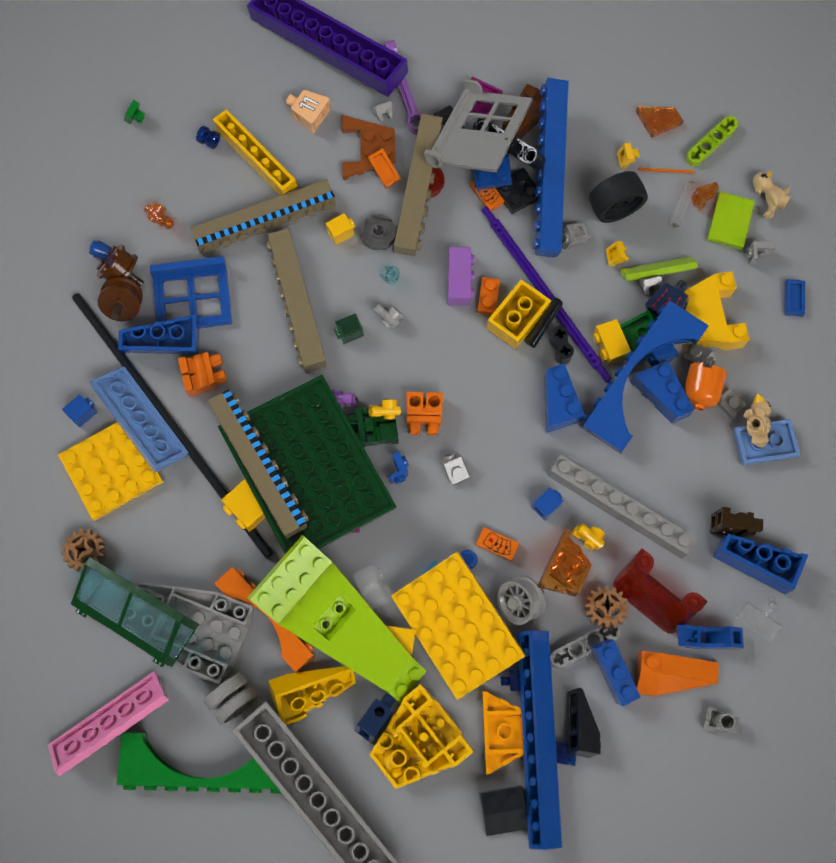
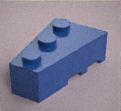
(560, 399)

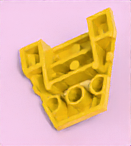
(419, 740)

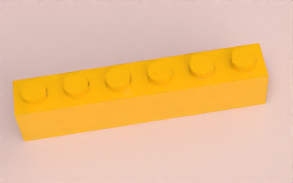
(254, 153)

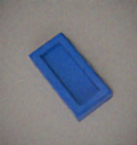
(794, 297)

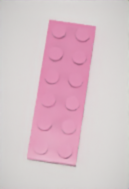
(107, 723)

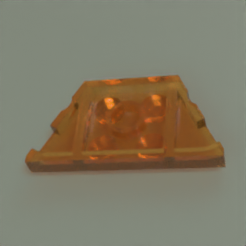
(566, 568)

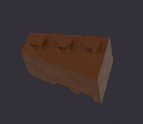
(533, 114)

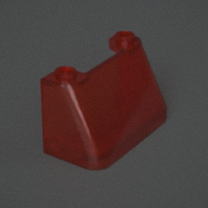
(652, 597)

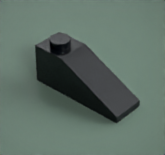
(582, 730)

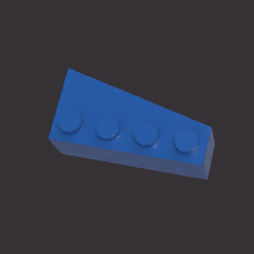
(164, 337)
(765, 563)

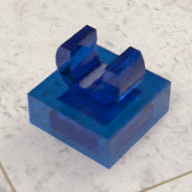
(512, 681)

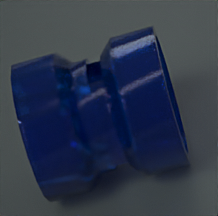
(208, 137)

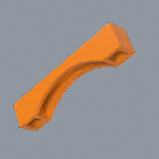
(292, 648)

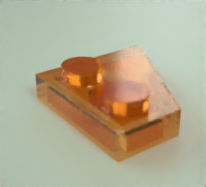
(659, 119)

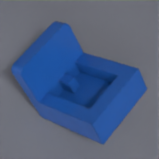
(400, 464)

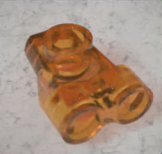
(156, 215)

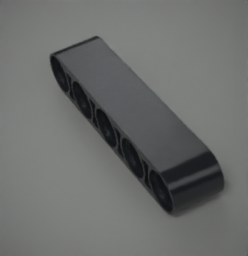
(526, 155)

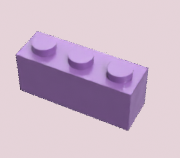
(460, 276)

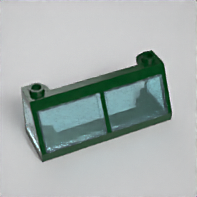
(132, 613)

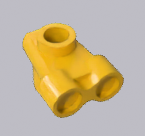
(388, 409)
(591, 537)

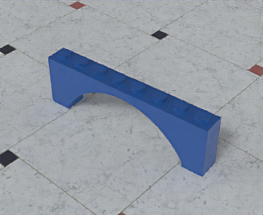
(670, 328)

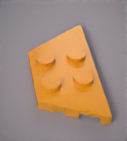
(501, 732)

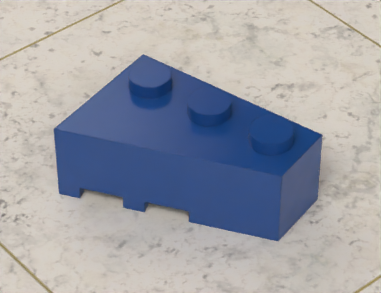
(664, 391)

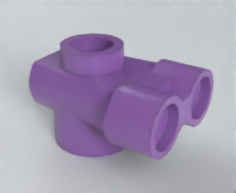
(345, 399)

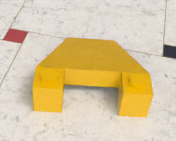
(707, 306)

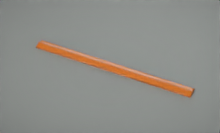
(666, 170)

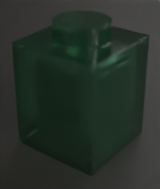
(348, 329)

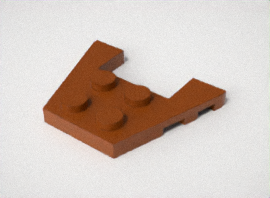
(372, 139)

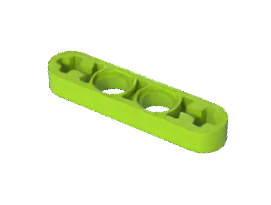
(712, 141)

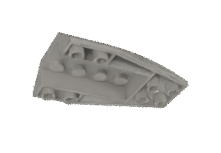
(220, 631)

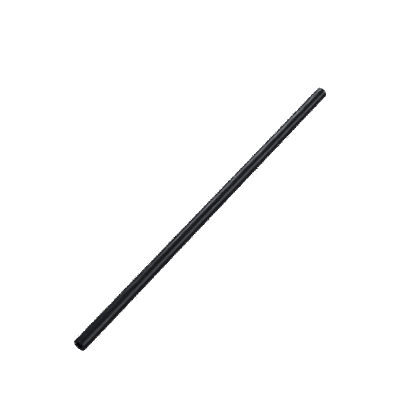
(193, 453)

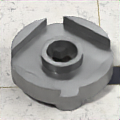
(381, 241)

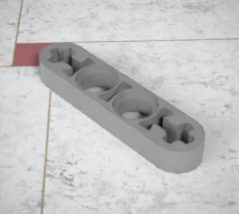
(584, 644)

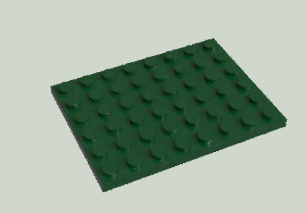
(320, 463)

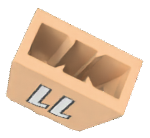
(309, 109)

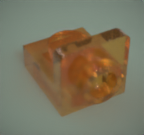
(704, 194)

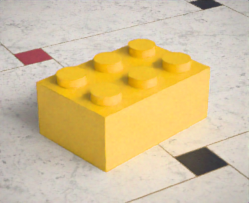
(518, 314)

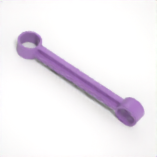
(406, 94)

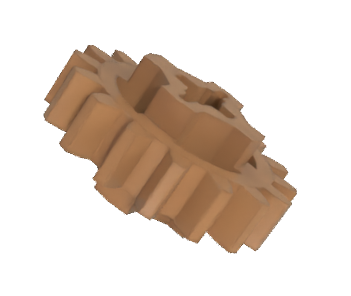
(76, 547)
(614, 607)

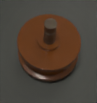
(120, 299)

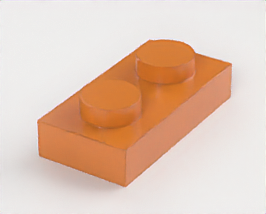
(488, 296)

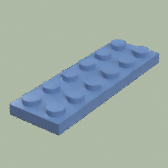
(139, 419)

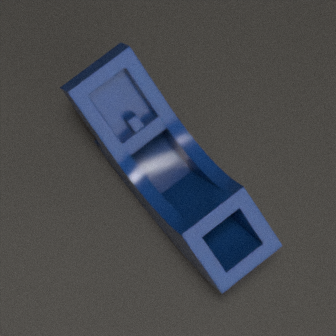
(710, 637)

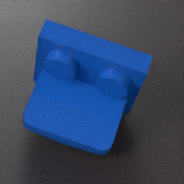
(488, 179)

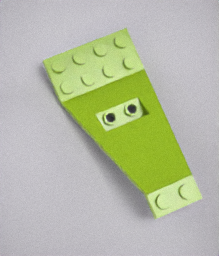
(305, 593)

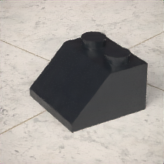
(503, 810)

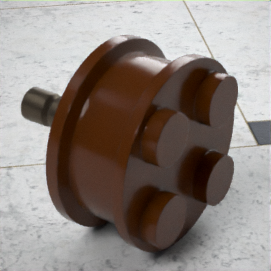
(118, 264)

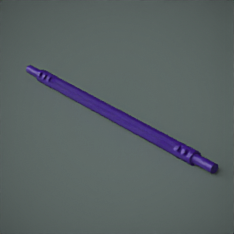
(540, 286)

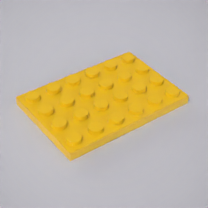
(458, 625)

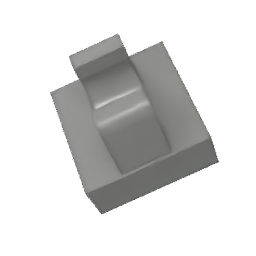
(383, 108)
(648, 282)

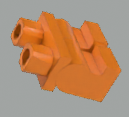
(200, 374)
(424, 415)

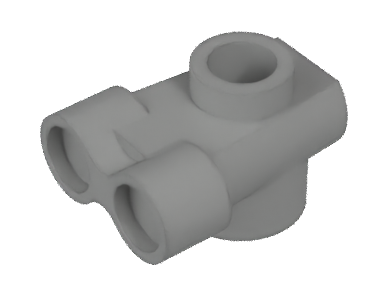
(390, 317)
(715, 718)

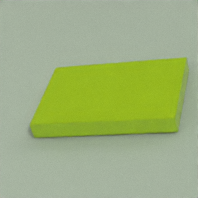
(730, 220)

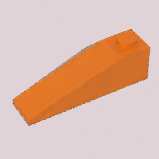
(668, 673)

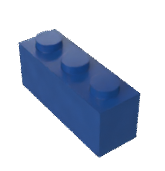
(615, 672)

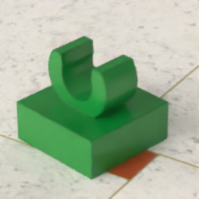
(134, 113)

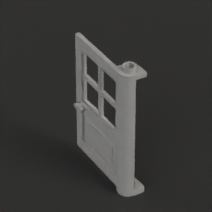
(472, 147)

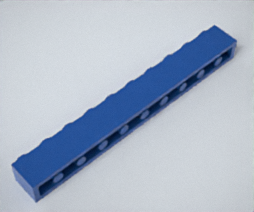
(552, 175)
(539, 741)

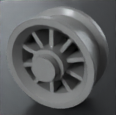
(521, 600)

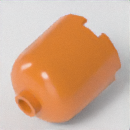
(704, 385)

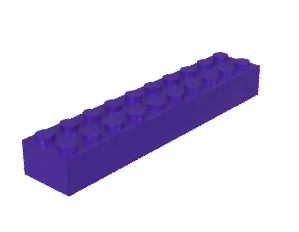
(332, 42)

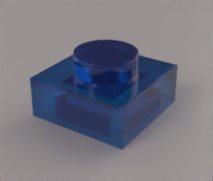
(562, 756)

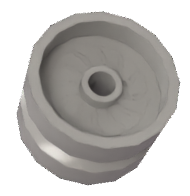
(231, 698)

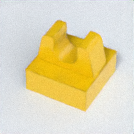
(627, 155)
(616, 253)

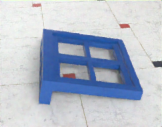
(190, 270)

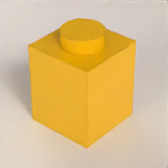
(340, 228)

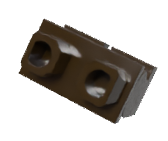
(735, 524)

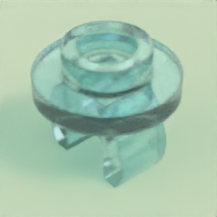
(392, 275)

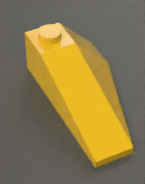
(302, 691)

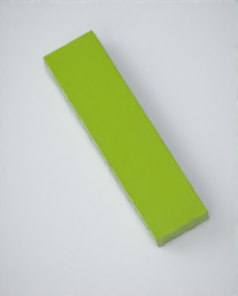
(659, 268)

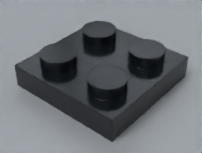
(520, 193)

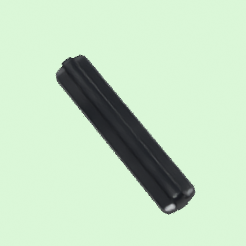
(544, 322)

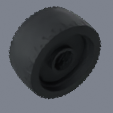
(618, 197)

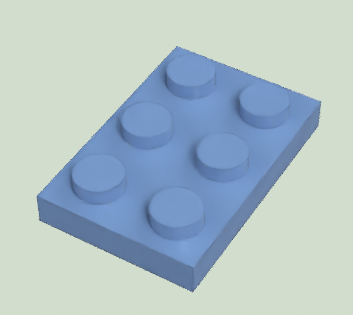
(781, 444)

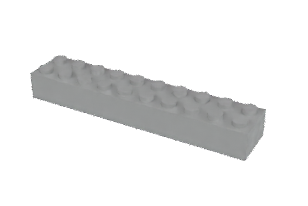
(309, 789)

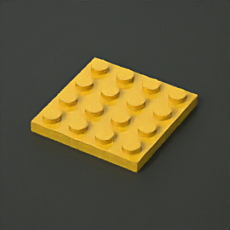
(108, 471)

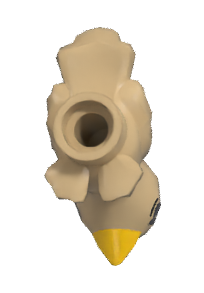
(775, 196)
(758, 421)

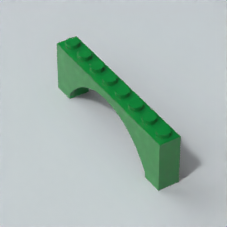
(144, 767)

